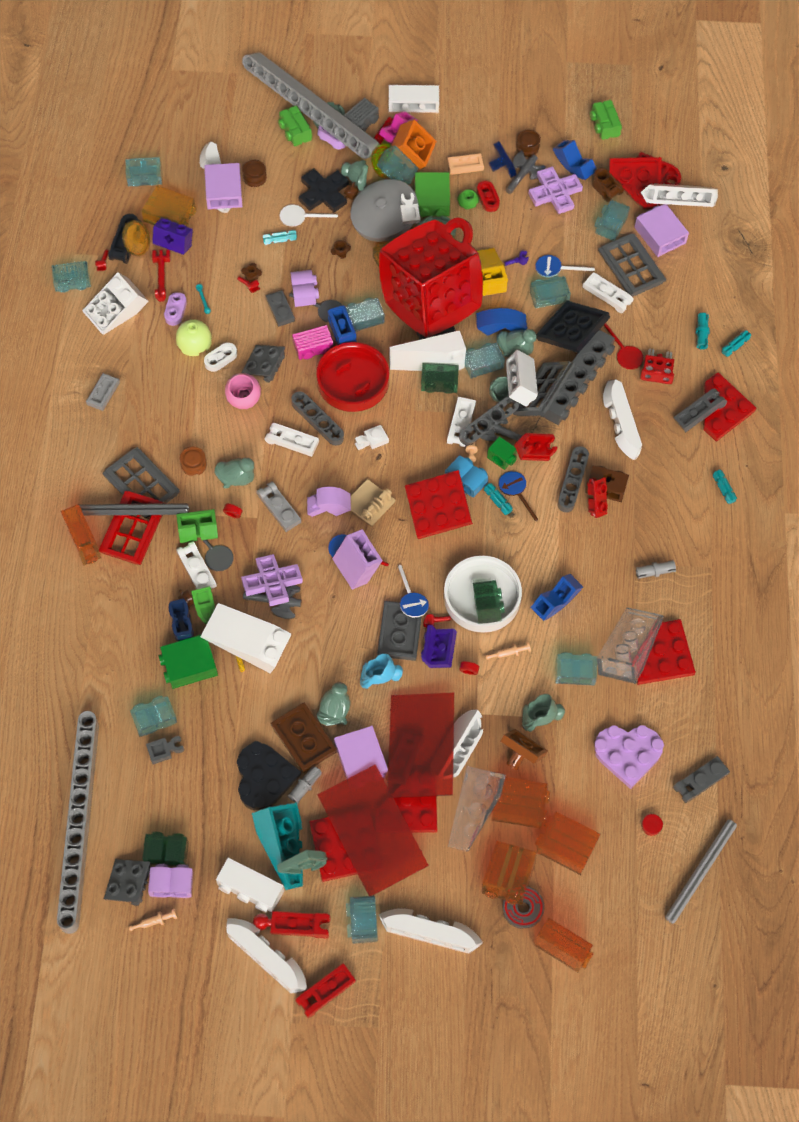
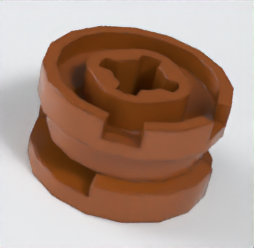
(193, 461)

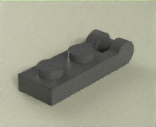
(700, 410)
(702, 779)

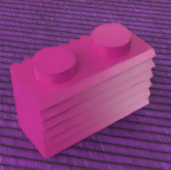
(312, 342)

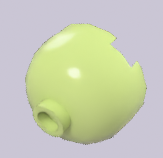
(193, 337)

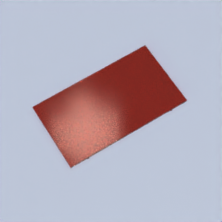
(421, 745)
(372, 830)

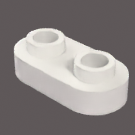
(219, 357)

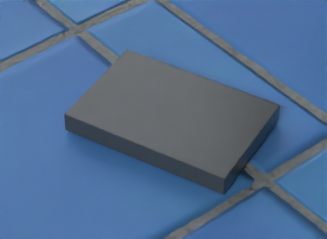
(398, 633)

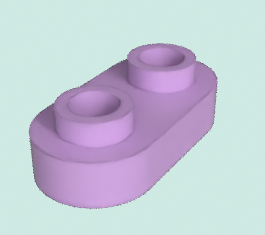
(326, 136)
(175, 306)

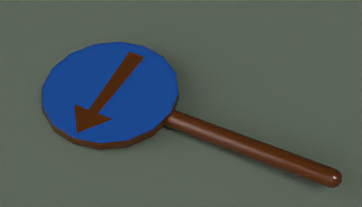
(514, 484)

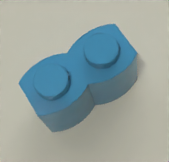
(472, 477)

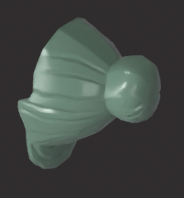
(356, 172)
(516, 340)
(235, 472)
(334, 705)
(541, 712)

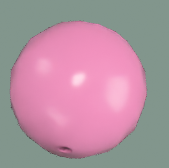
(240, 386)

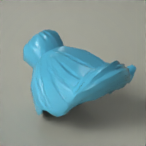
(380, 671)

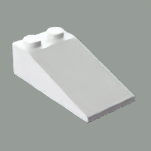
(439, 349)
(246, 637)

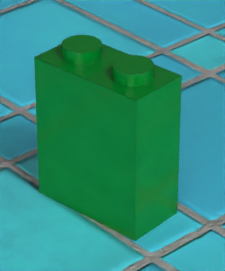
(187, 661)

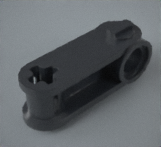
(118, 250)

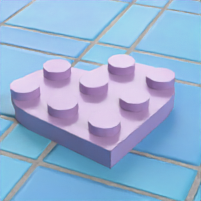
(628, 753)

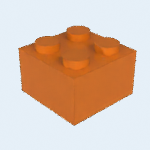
(415, 143)

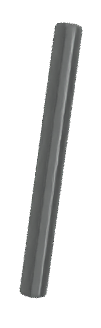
(134, 509)

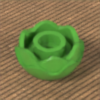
(468, 199)

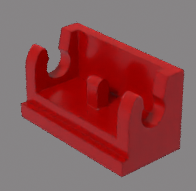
(535, 447)

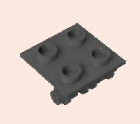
(265, 361)
(128, 881)

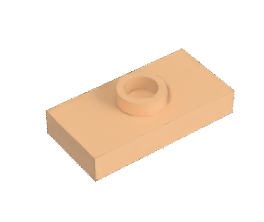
(465, 164)

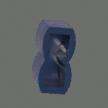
(180, 620)

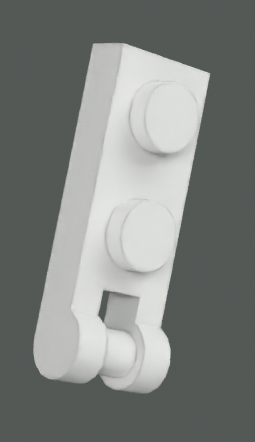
(608, 292)
(461, 419)
(292, 439)
(196, 567)

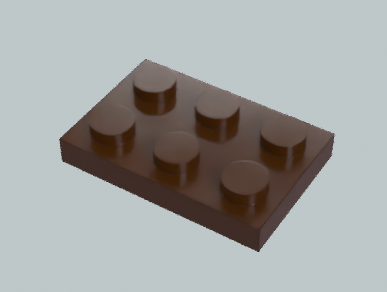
(303, 737)

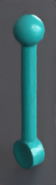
(199, 288)

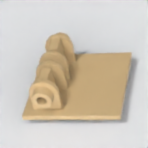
(371, 502)

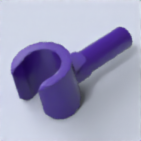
(521, 259)

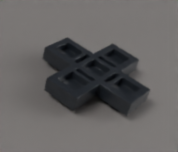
(323, 190)

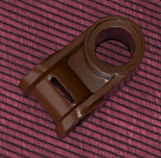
(606, 184)

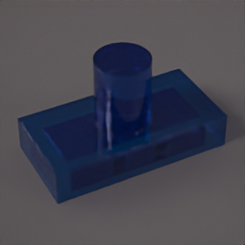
(502, 160)

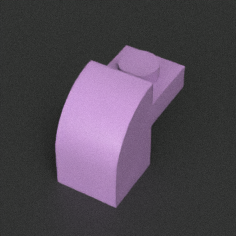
(329, 499)

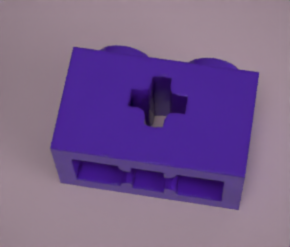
(172, 236)

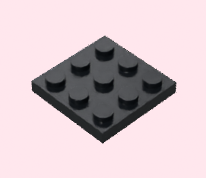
(572, 326)

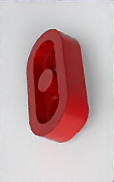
(488, 197)

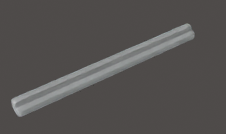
(700, 871)

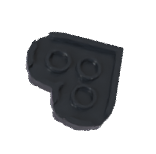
(264, 776)

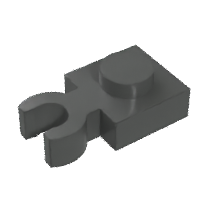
(161, 750)

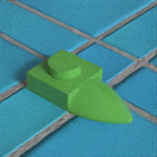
(203, 603)

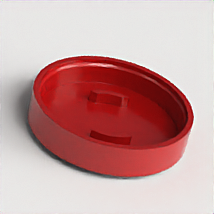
(352, 376)

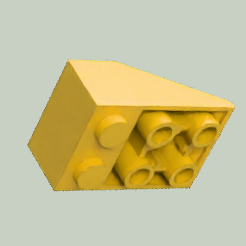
(493, 272)

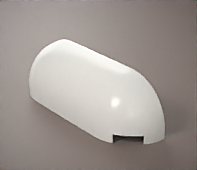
(466, 736)

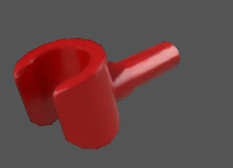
(101, 264)
(252, 286)
(430, 619)

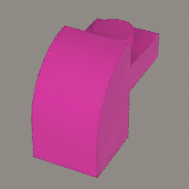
(390, 132)

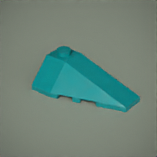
(279, 835)

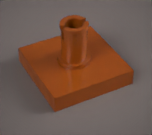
(523, 748)

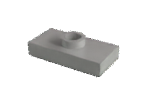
(102, 392)

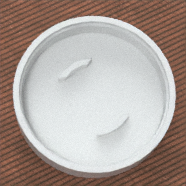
(460, 595)

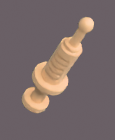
(472, 449)
(510, 651)
(155, 920)

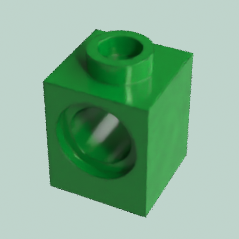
(502, 453)

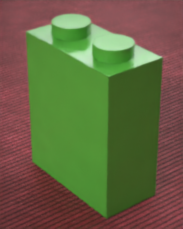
(433, 193)

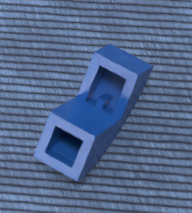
(571, 159)
(499, 318)
(555, 600)

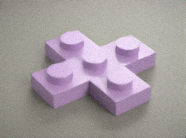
(555, 190)
(272, 580)

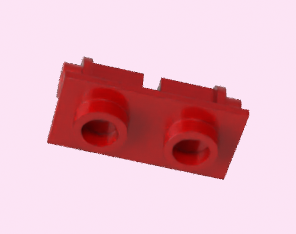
(597, 505)

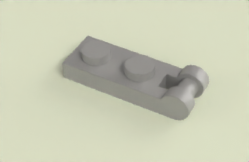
(279, 507)

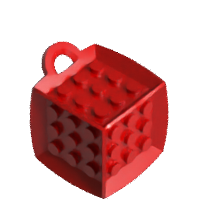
(432, 276)

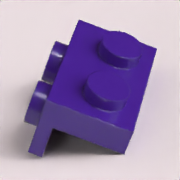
(438, 647)

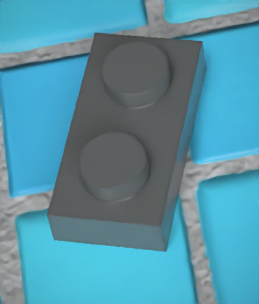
(280, 308)

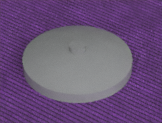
(377, 210)

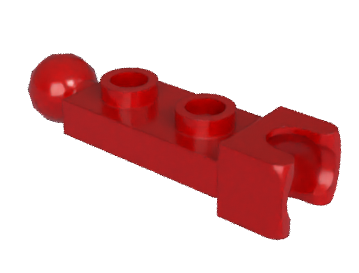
(294, 924)

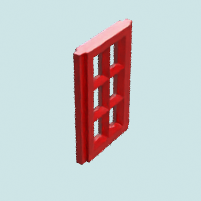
(144, 541)

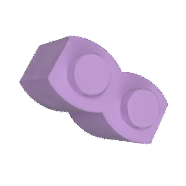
(303, 288)
(170, 881)

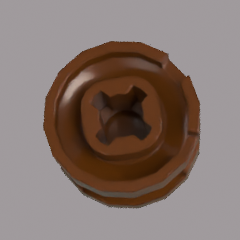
(528, 142)
(254, 173)

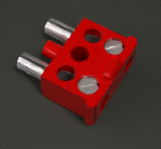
(658, 368)

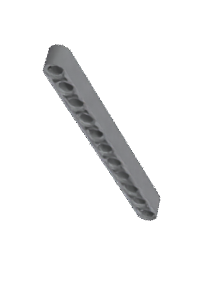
(310, 104)
(78, 829)

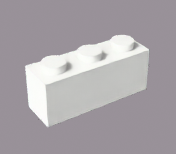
(413, 98)
(521, 378)
(249, 886)

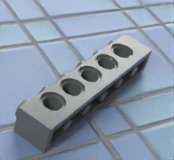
(600, 342)

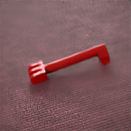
(160, 293)

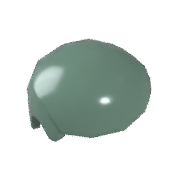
(499, 389)

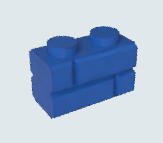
(341, 325)

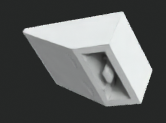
(115, 303)

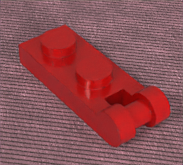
(326, 990)

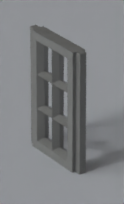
(640, 251)
(566, 368)
(148, 466)

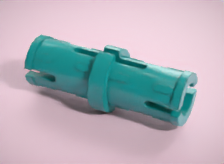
(702, 331)

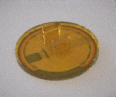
(136, 238)

